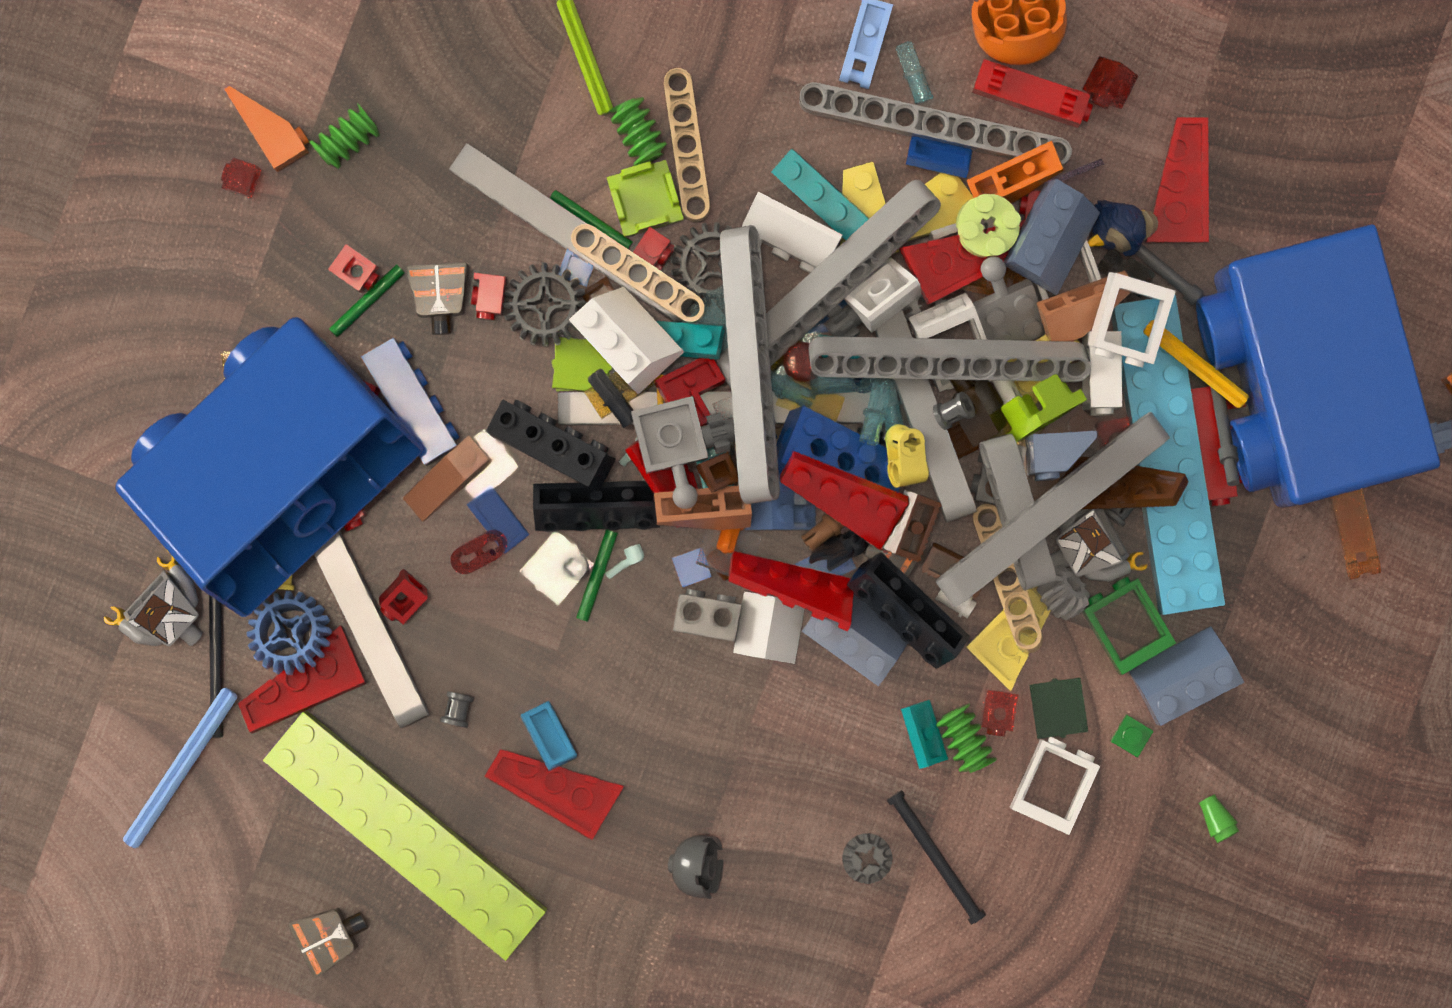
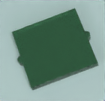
(1058, 708)

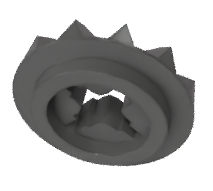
(863, 844)

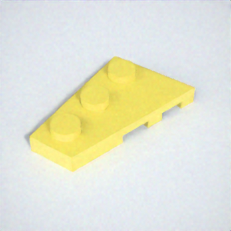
(863, 189)
(952, 196)
(996, 644)

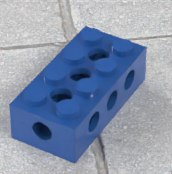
(831, 444)

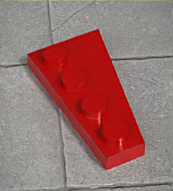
(849, 499)
(795, 585)
(295, 693)
(564, 795)

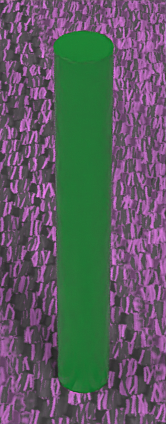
(589, 218)
(366, 300)
(596, 575)

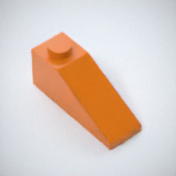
(274, 134)
(1019, 175)

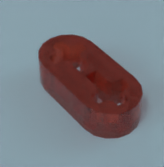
(482, 558)

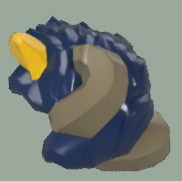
(1122, 227)

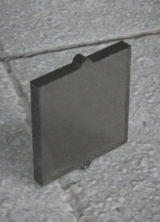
(494, 473)
(544, 567)

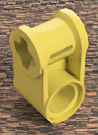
(907, 457)

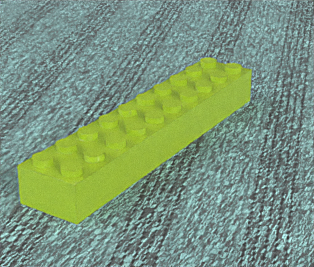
(405, 835)

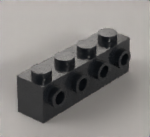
(551, 445)
(582, 508)
(908, 610)

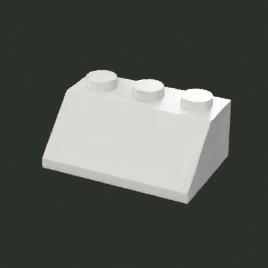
(791, 233)
(627, 337)

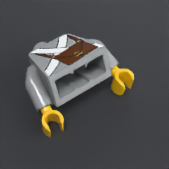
(1093, 548)
(162, 610)

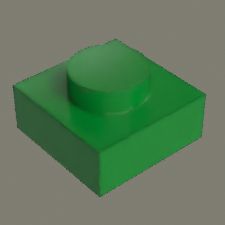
(1131, 736)

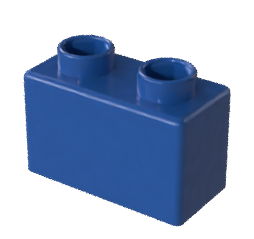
(1321, 369)
(265, 465)

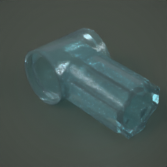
(834, 385)

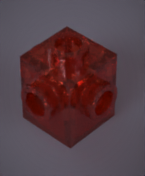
(1110, 83)

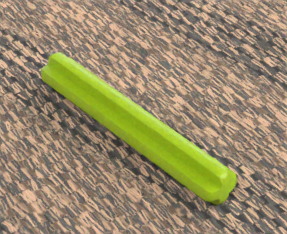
(585, 56)

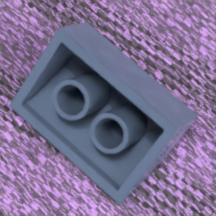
(1052, 235)
(1055, 452)
(867, 646)
(1185, 676)

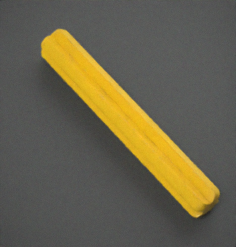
(1200, 367)

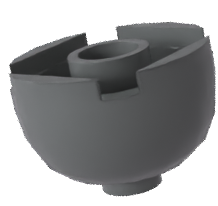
(696, 866)

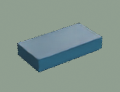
(548, 736)

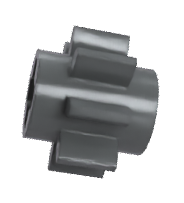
(843, 322)
(718, 433)

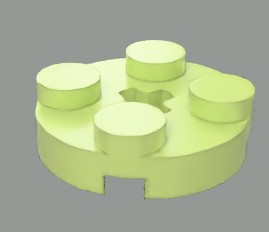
(971, 232)

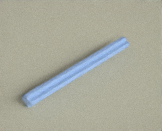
(180, 767)

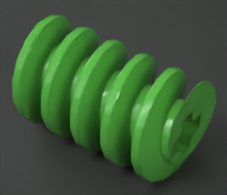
(637, 130)
(345, 137)
(966, 740)

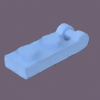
(866, 41)

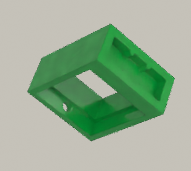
(1143, 653)

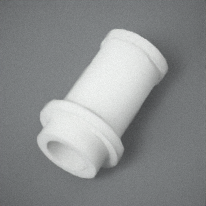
(1006, 390)
(963, 609)

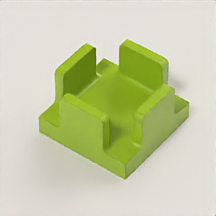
(645, 197)
(1056, 402)

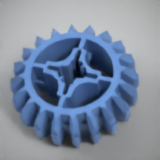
(298, 625)

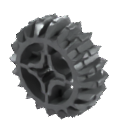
(691, 246)
(529, 304)

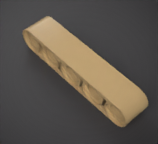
(682, 130)
(627, 262)
(1011, 593)

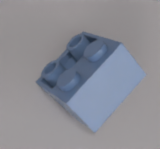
(785, 513)

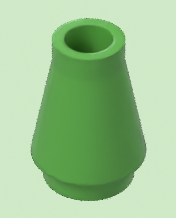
(1218, 820)

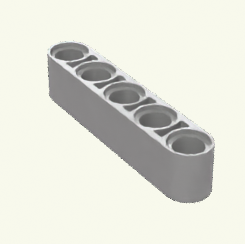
(1011, 497)

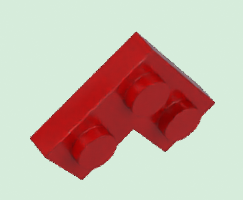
(690, 381)

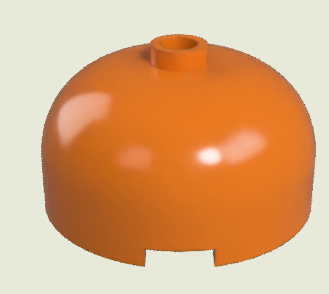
(1019, 29)

